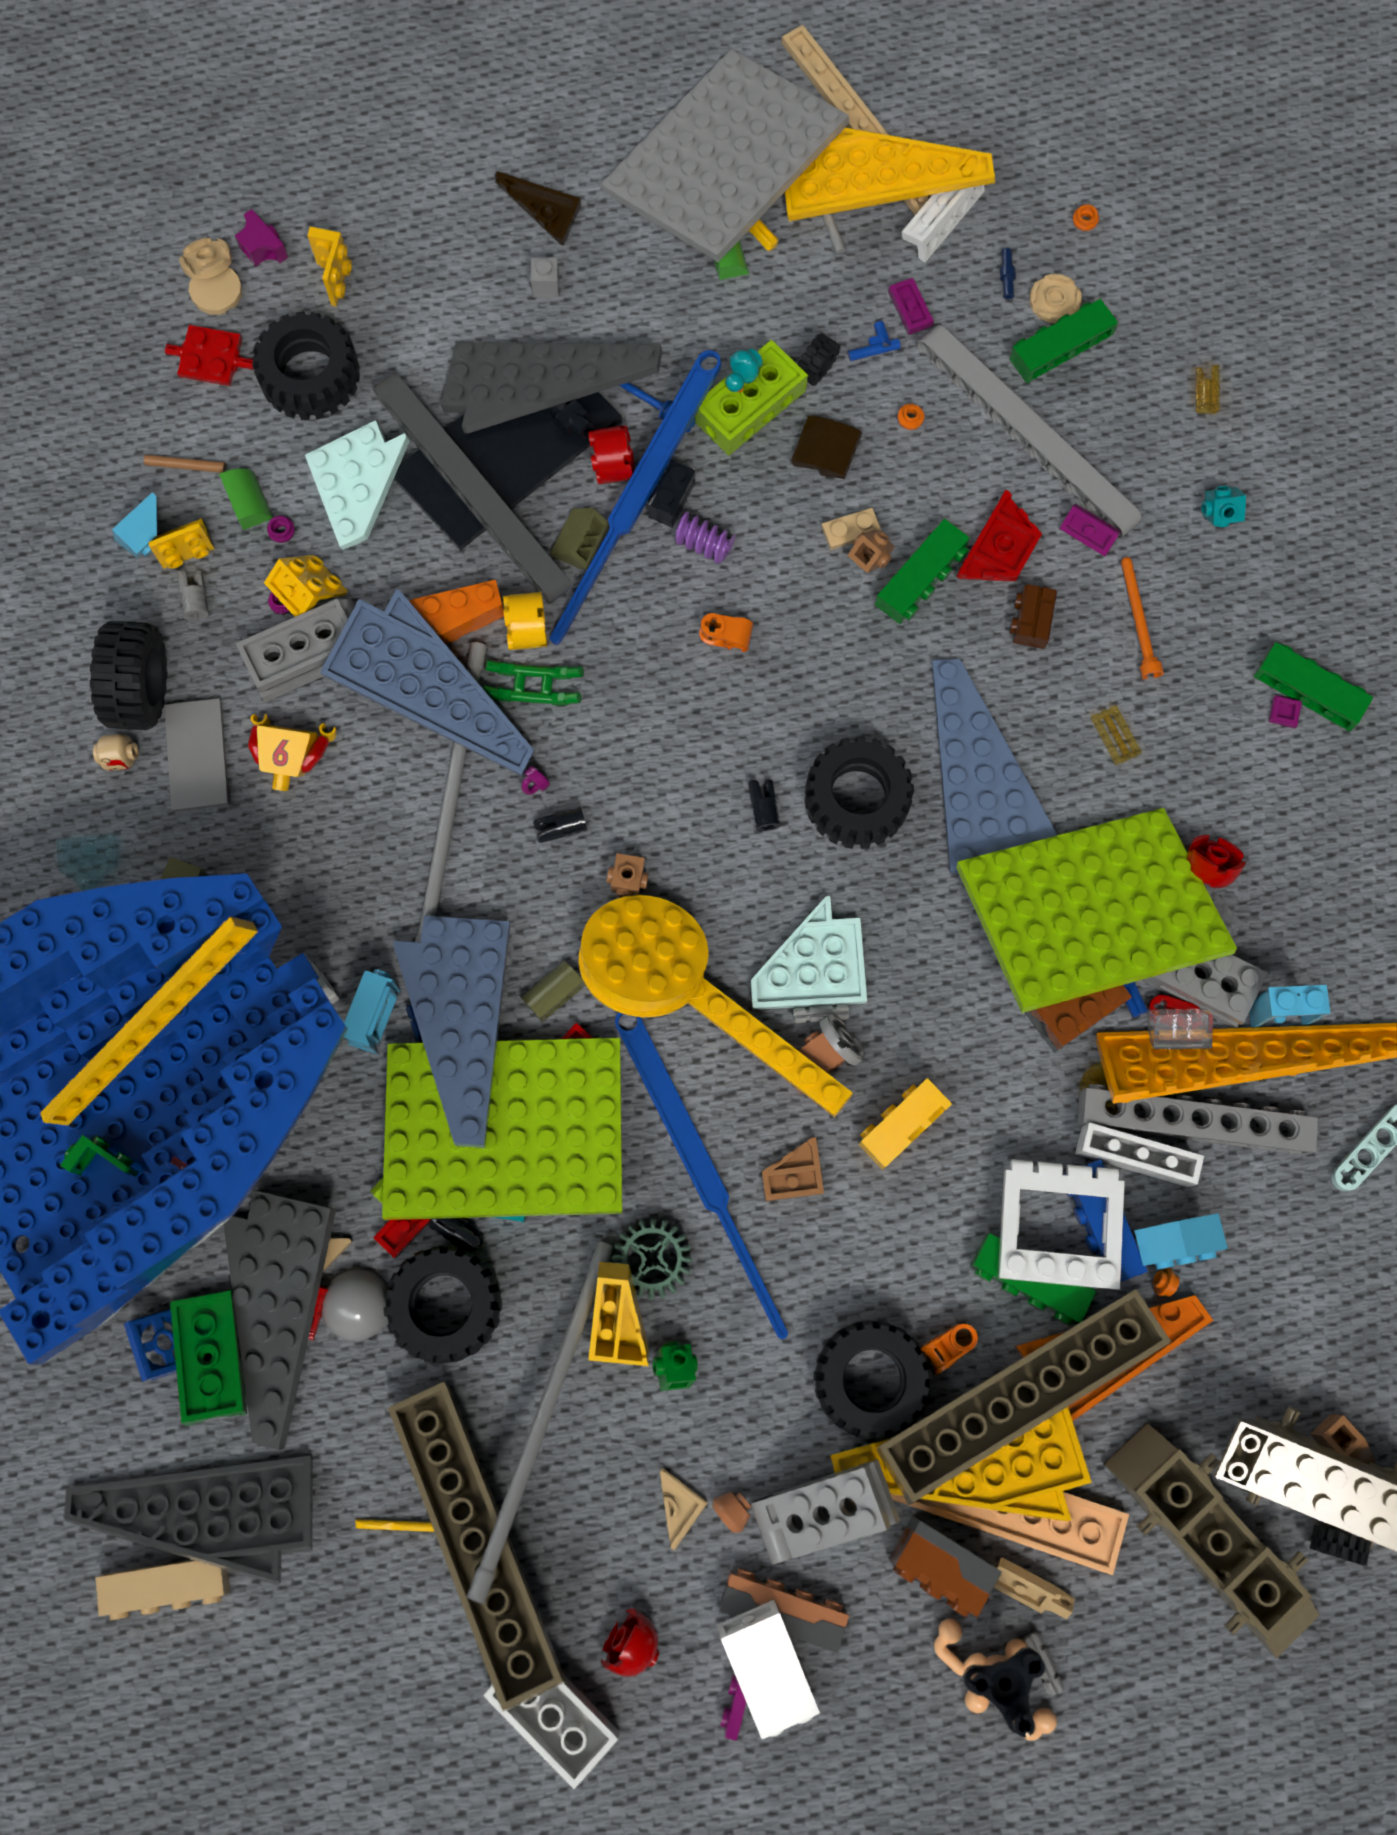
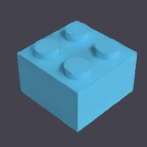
(1181, 1241)

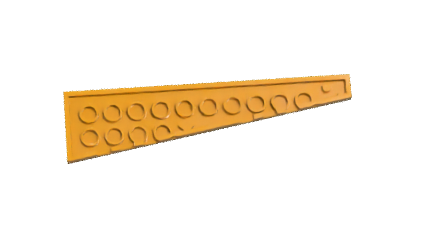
(1236, 1057)

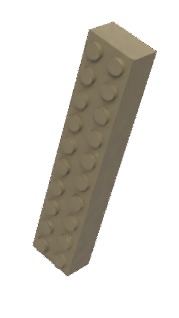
(1022, 1396)
(463, 1519)

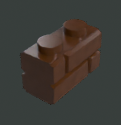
(1034, 616)

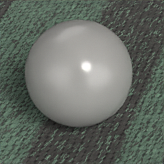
(355, 1305)

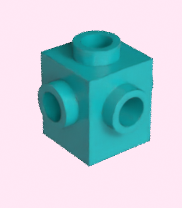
(1224, 506)

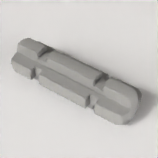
(816, 1013)
(1051, 1682)

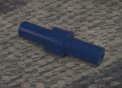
(1007, 273)

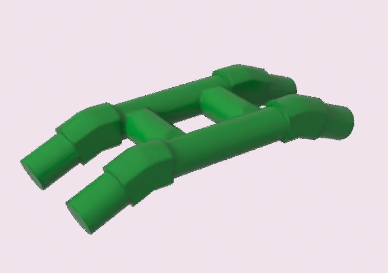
(547, 674)

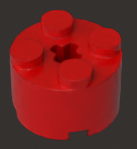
(612, 454)

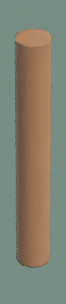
(183, 463)

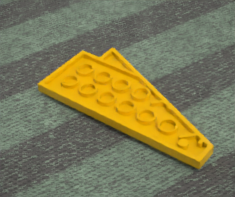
(879, 169)
(1016, 1479)

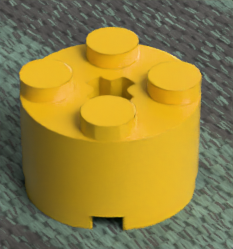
(525, 621)

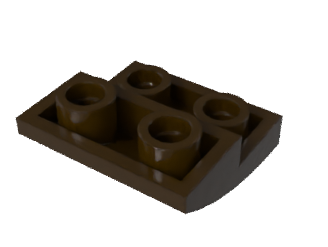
(826, 447)

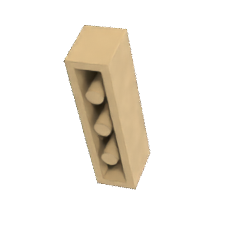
(159, 1586)

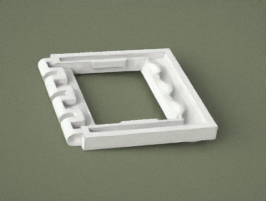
(1060, 1267)

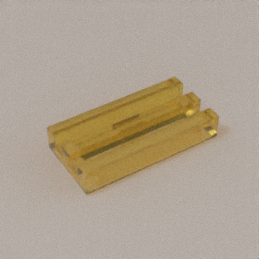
(1096, 720)

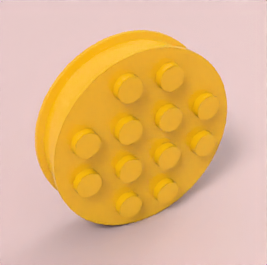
(643, 956)

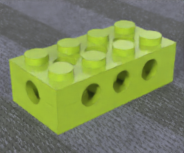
(735, 416)

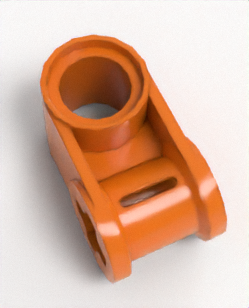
(728, 633)
(948, 1347)

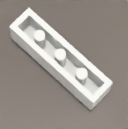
(1139, 1155)

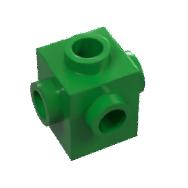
(675, 1366)

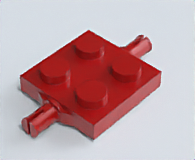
(209, 355)

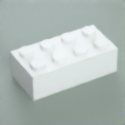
(562, 1729)

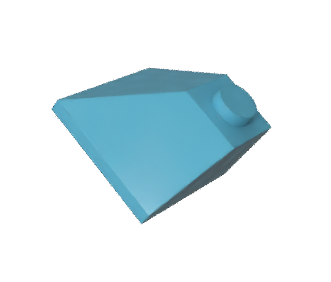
(138, 528)

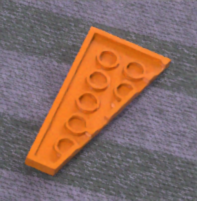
(1179, 1321)

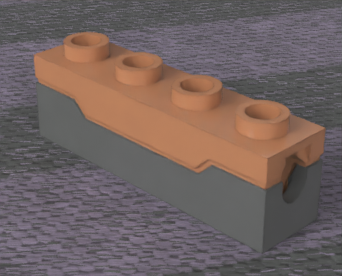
(801, 1615)

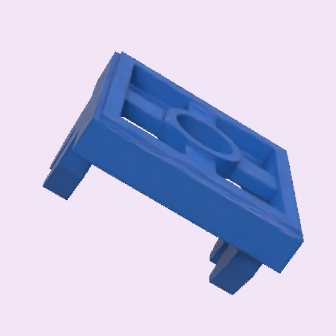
(134, 1331)

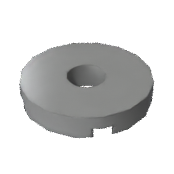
(844, 1044)

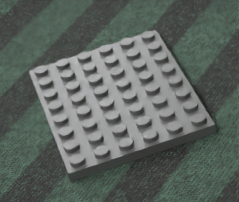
(724, 154)

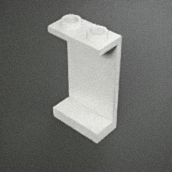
(768, 1669)

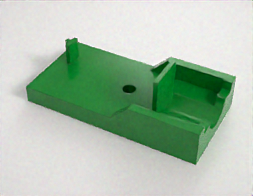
(212, 1386)

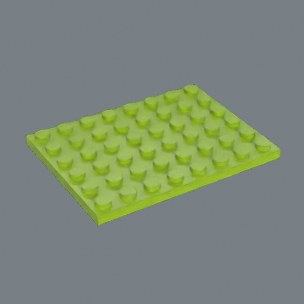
(1094, 909)
(547, 1138)

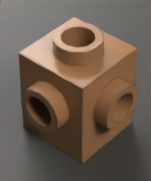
(871, 550)
(630, 867)

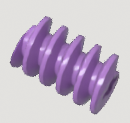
(703, 538)

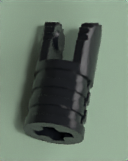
(764, 808)
(560, 825)
(459, 1232)

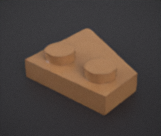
(795, 1174)

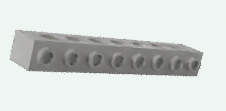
(1300, 1126)

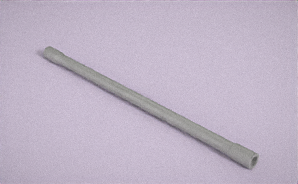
(474, 667)
(485, 1573)

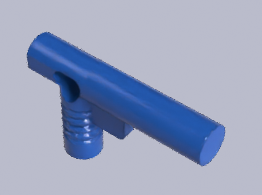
(876, 344)

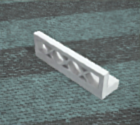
(939, 218)

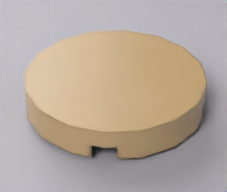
(205, 258)
(216, 293)
(1063, 300)

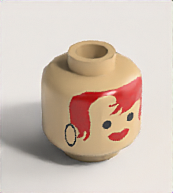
(115, 752)

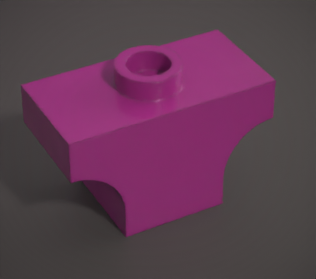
(260, 241)

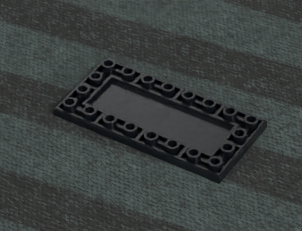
(510, 456)

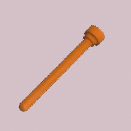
(1149, 663)

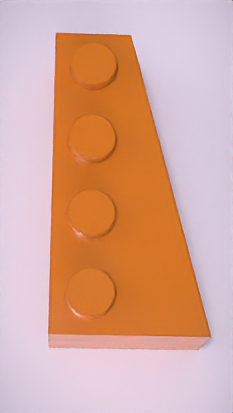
(460, 610)

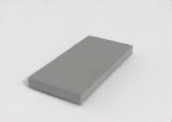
(196, 755)

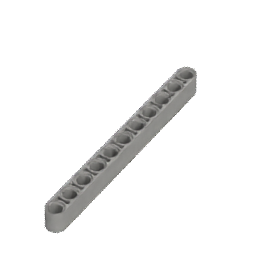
(1029, 429)

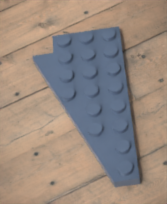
(411, 671)
(982, 784)
(457, 1002)

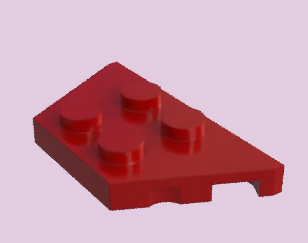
(1002, 544)

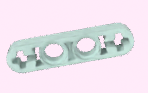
(1376, 1149)

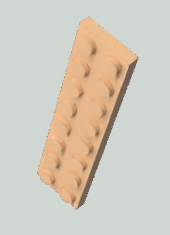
(1088, 1539)

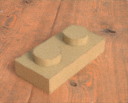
(847, 528)

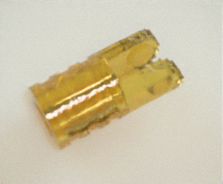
(1208, 391)

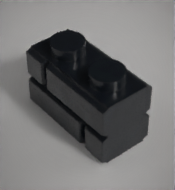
(671, 493)

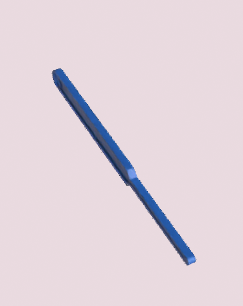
(644, 479)
(692, 1152)

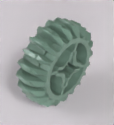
(664, 1242)

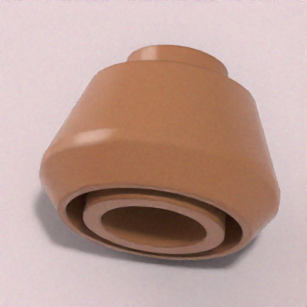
(732, 1510)

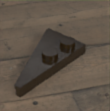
(548, 207)

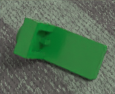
(82, 1153)

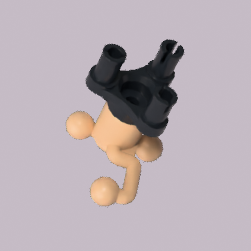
(983, 1676)

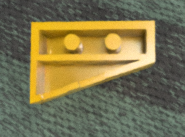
(903, 1123)
(617, 1320)

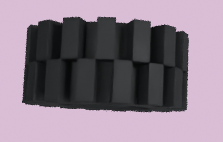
(819, 358)
(1340, 1545)

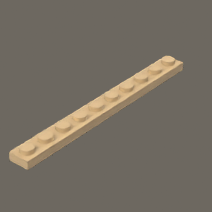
(835, 89)

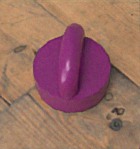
(534, 776)

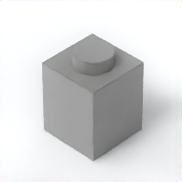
(545, 277)

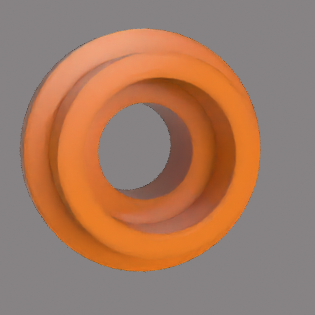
(1086, 211)
(910, 423)
(1165, 1282)

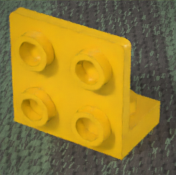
(332, 256)
(182, 544)
(302, 582)

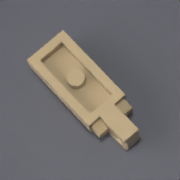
(1032, 1590)

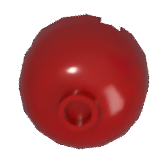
(1214, 861)
(632, 1646)

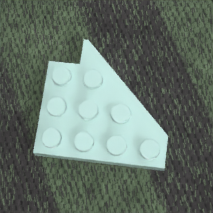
(355, 479)
(814, 965)

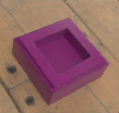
(1285, 711)

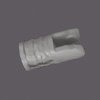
(192, 596)

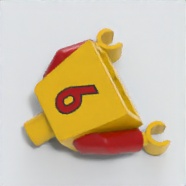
(286, 750)

